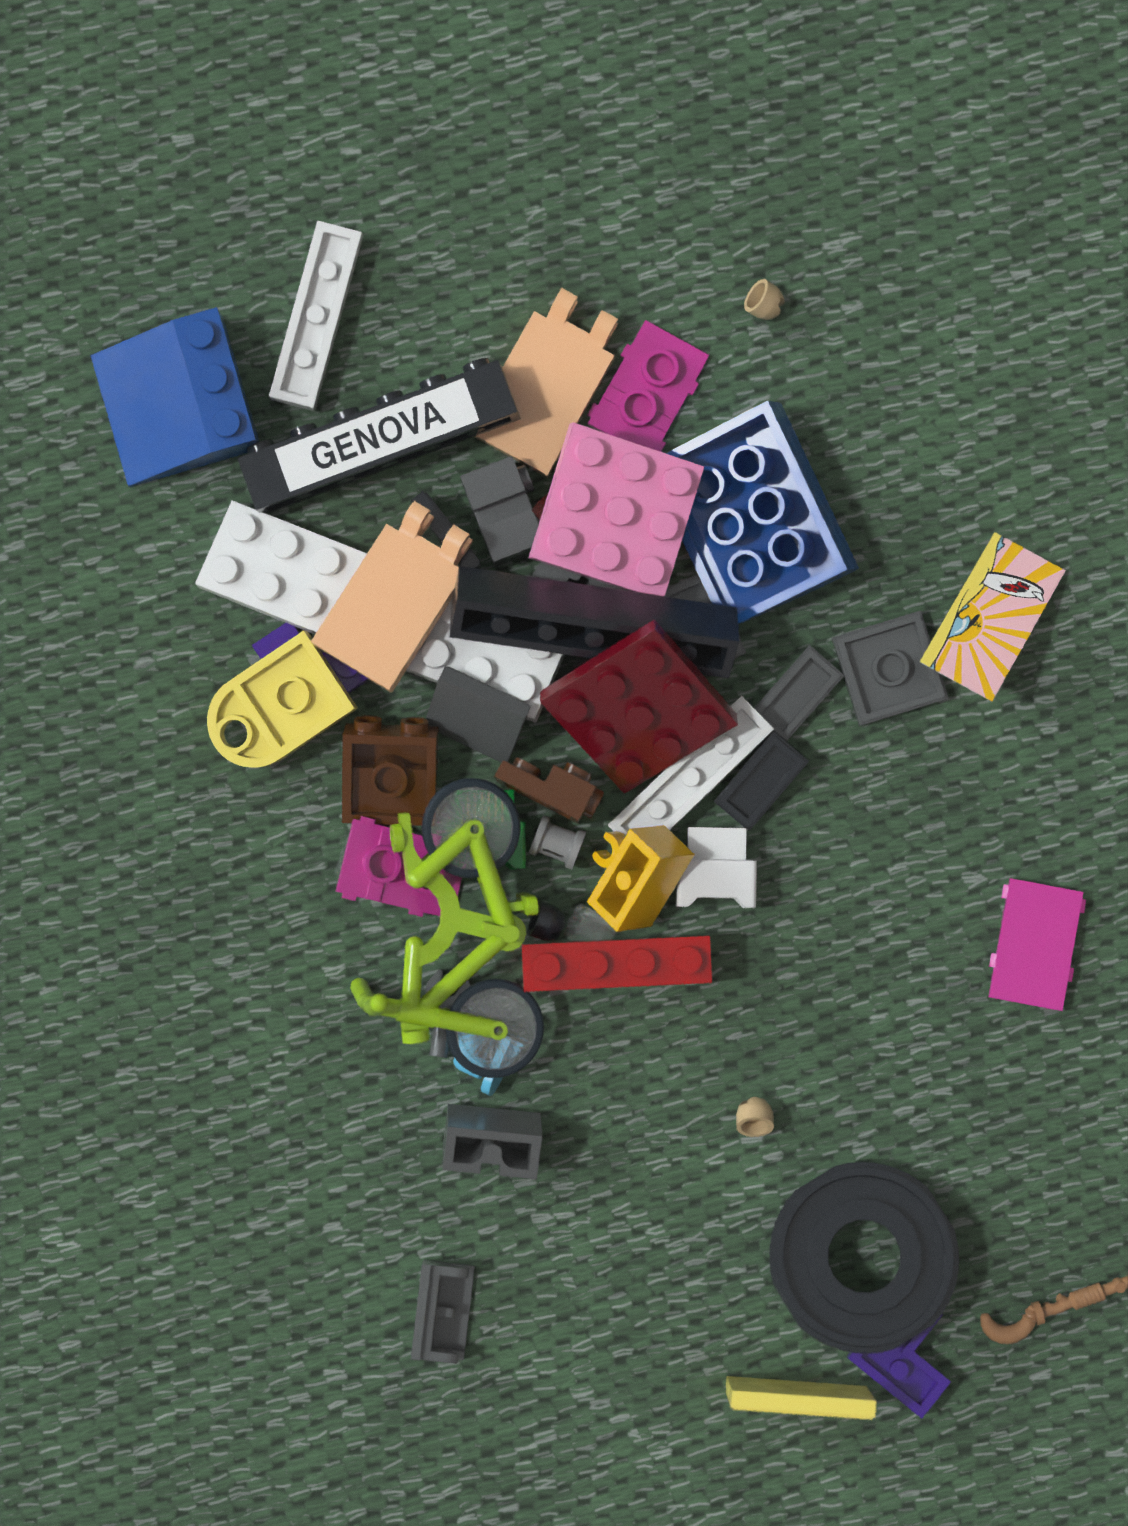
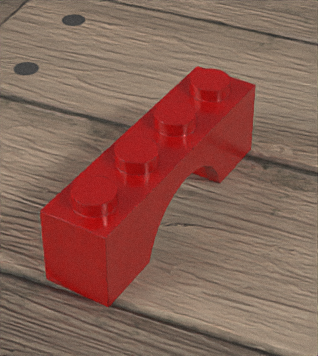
(616, 963)

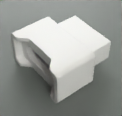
(718, 867)

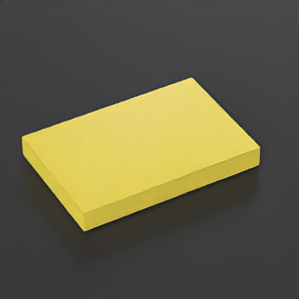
(800, 1397)

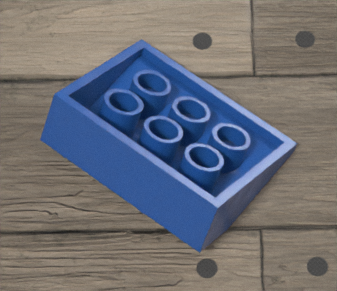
(760, 516)

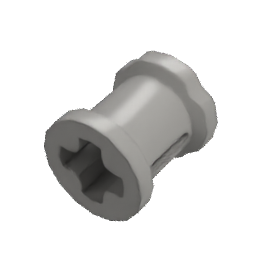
(557, 842)

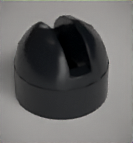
(547, 923)

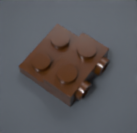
(388, 769)
(564, 791)

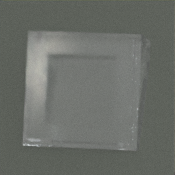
(588, 926)

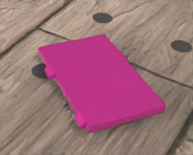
(648, 387)
(378, 873)
(1035, 944)

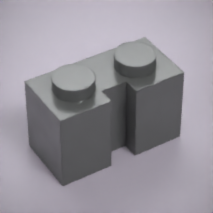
(502, 509)
(492, 1137)

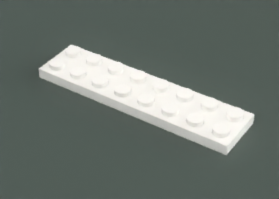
(303, 574)

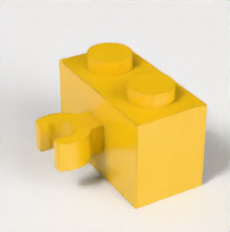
(638, 876)

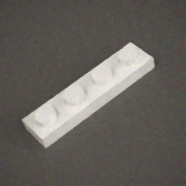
(316, 315)
(694, 776)

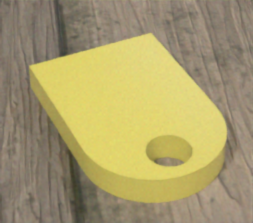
(280, 702)

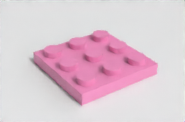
(616, 511)

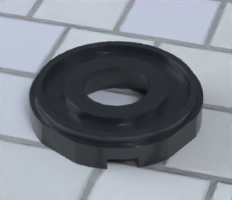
(849, 1318)

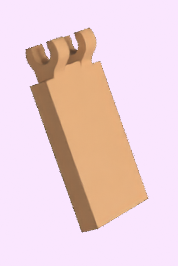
(552, 382)
(393, 599)

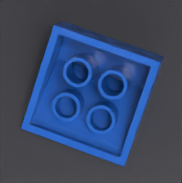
(175, 398)

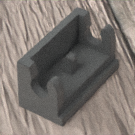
(442, 1311)

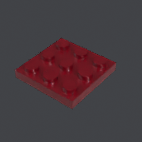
(638, 707)

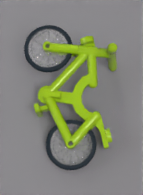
(493, 1023)

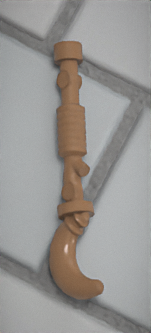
(1036, 1313)

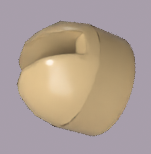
(764, 300)
(755, 1117)

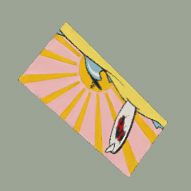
(992, 616)

